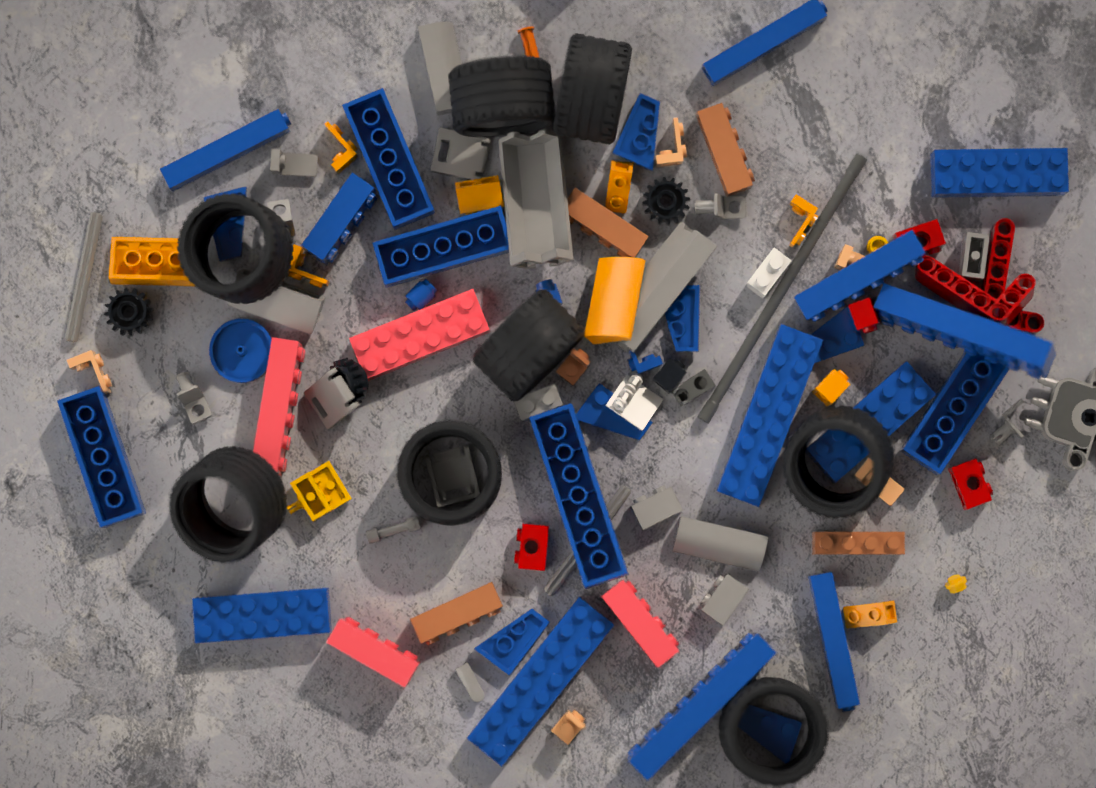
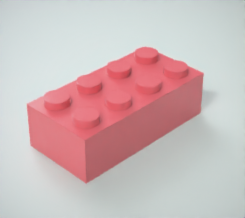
(639, 622)
(374, 652)

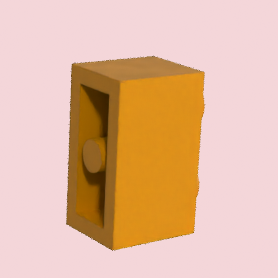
(479, 194)
(831, 387)

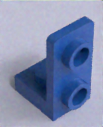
(648, 363)

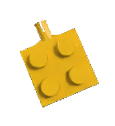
(319, 492)

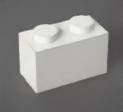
(768, 273)

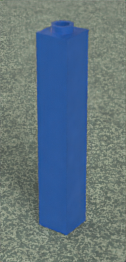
(764, 41)
(226, 149)
(834, 641)

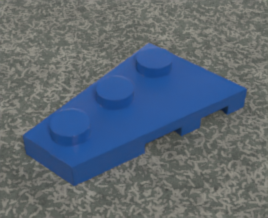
(639, 133)
(684, 319)
(771, 731)

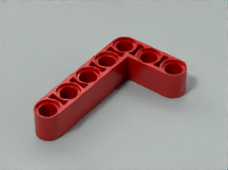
(1002, 264)
(973, 295)

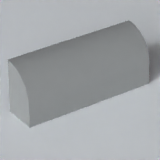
(441, 57)
(286, 306)
(720, 544)

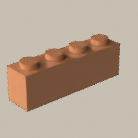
(724, 149)
(605, 225)
(858, 543)
(457, 612)

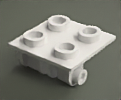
(634, 401)

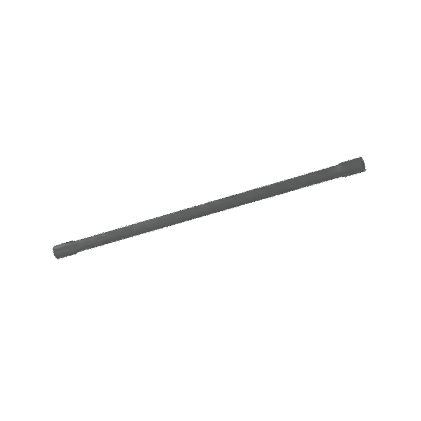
(713, 403)

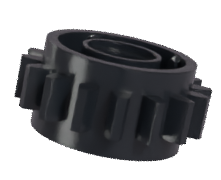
(669, 189)
(120, 303)
(354, 377)

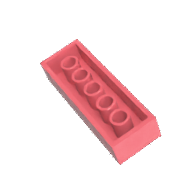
(420, 334)
(278, 401)

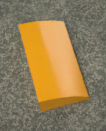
(146, 262)
(614, 299)

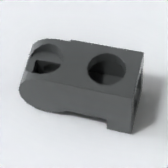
(693, 387)

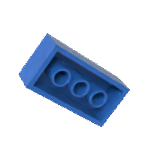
(339, 219)

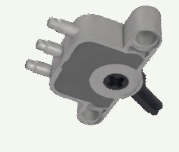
(1065, 416)

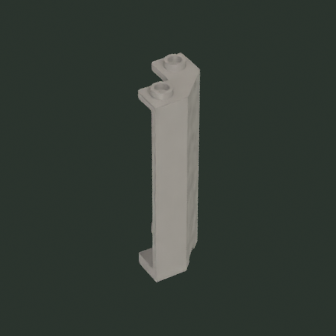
(535, 199)
(666, 278)

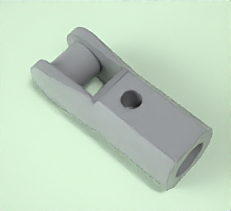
(470, 682)

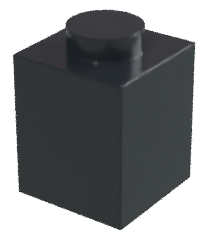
(670, 375)

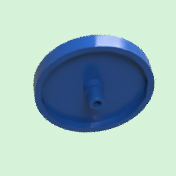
(240, 350)

